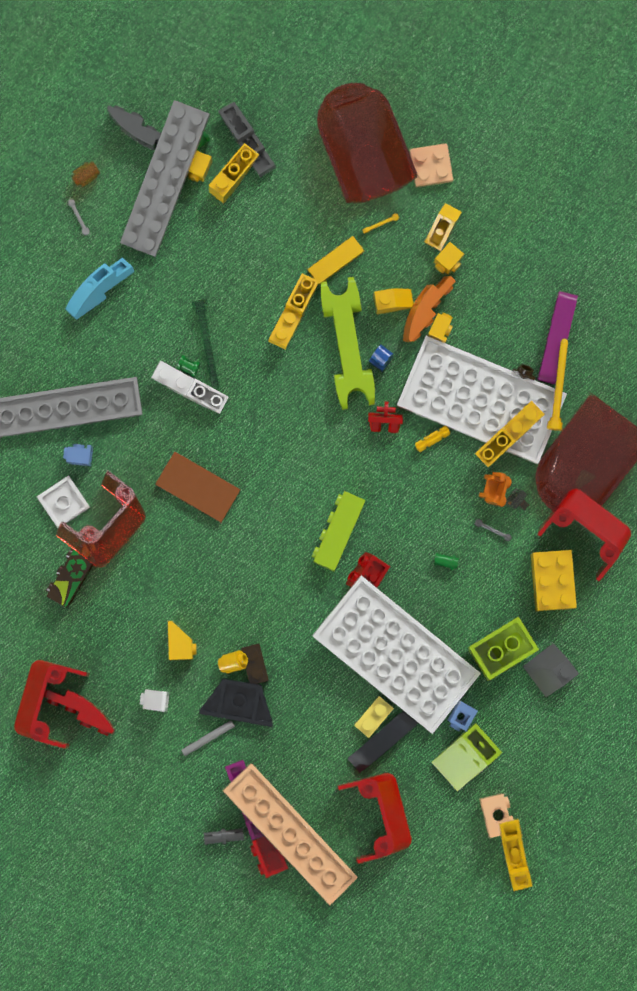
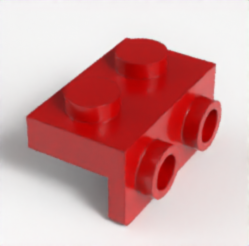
(270, 858)

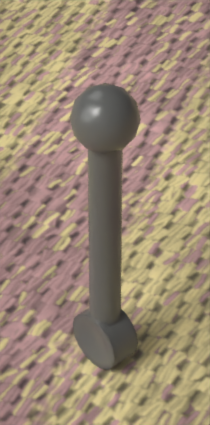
(479, 523)

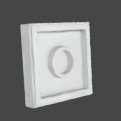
(63, 501)

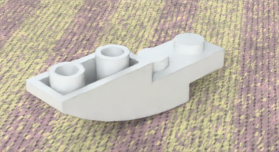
(189, 387)

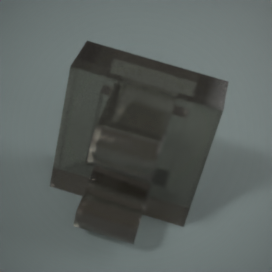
(516, 500)

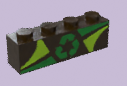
(69, 579)

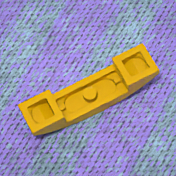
(515, 855)

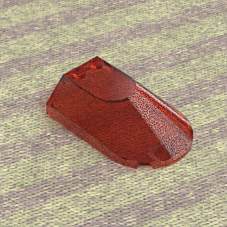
(364, 143)

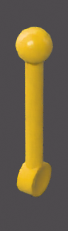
(395, 217)

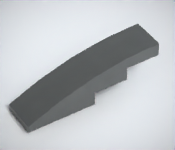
(244, 133)

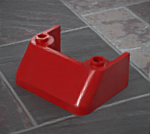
(596, 519)
(26, 720)
(386, 790)

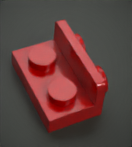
(370, 568)

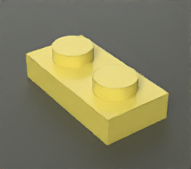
(373, 716)

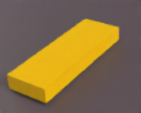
(336, 260)

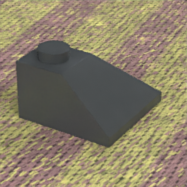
(550, 670)

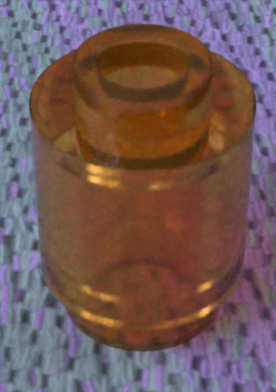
(85, 174)

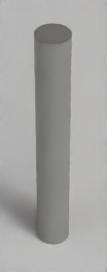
(207, 738)

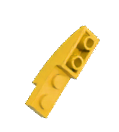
(293, 311)
(510, 433)

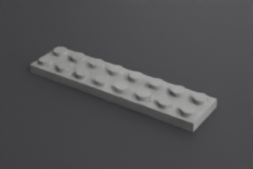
(165, 178)
(69, 407)

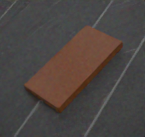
(198, 487)

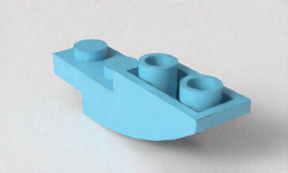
(93, 288)

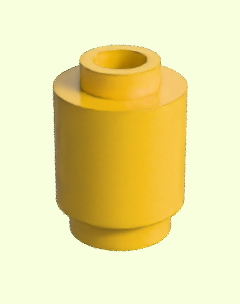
(232, 662)

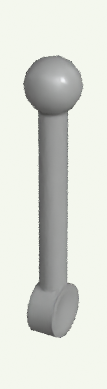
(85, 230)

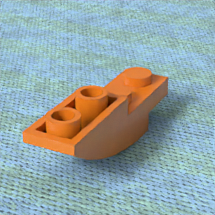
(421, 312)

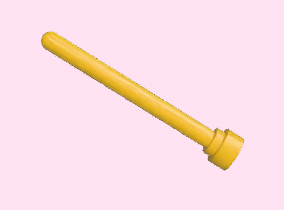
(555, 421)

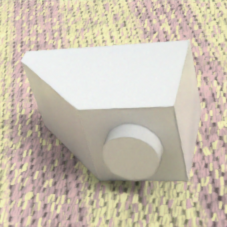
(155, 700)

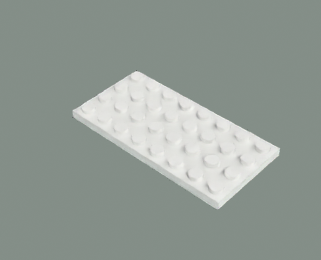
(475, 396)
(396, 654)

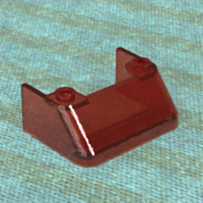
(103, 545)

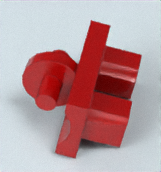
(377, 418)

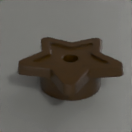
(524, 371)

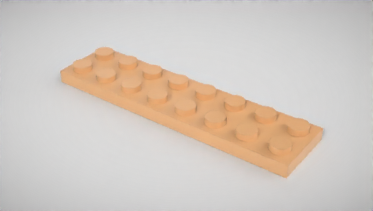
(290, 834)

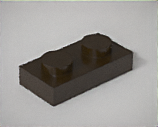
(255, 667)

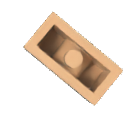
(489, 805)

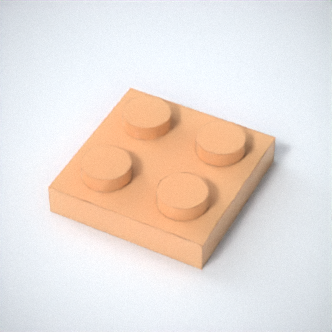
(432, 165)

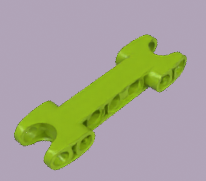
(342, 310)

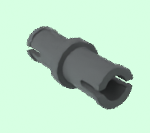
(223, 836)

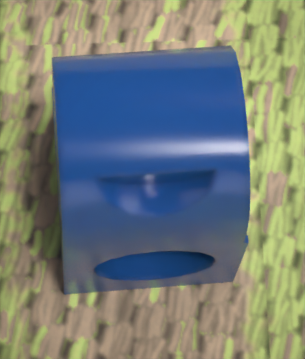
(381, 358)

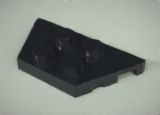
(238, 702)

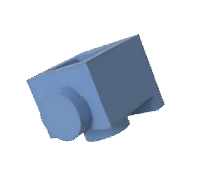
(78, 455)
(468, 712)

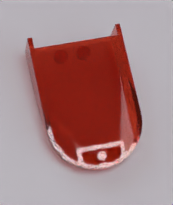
(588, 454)

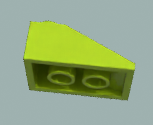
(503, 648)

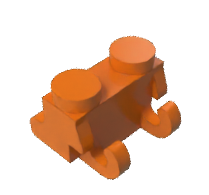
(496, 488)

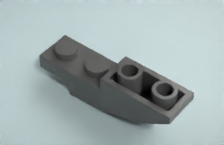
(133, 126)

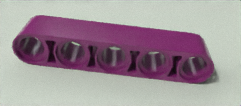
(558, 330)

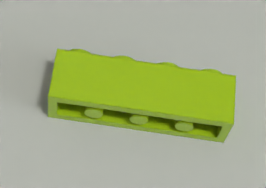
(339, 530)

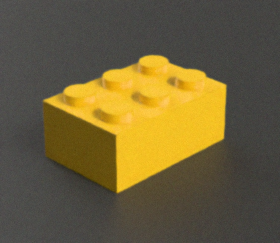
(553, 580)

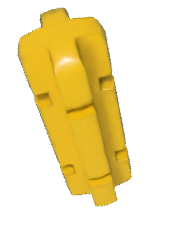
(432, 438)

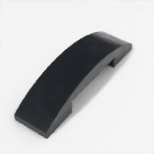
(382, 741)

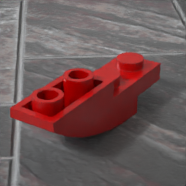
(88, 712)

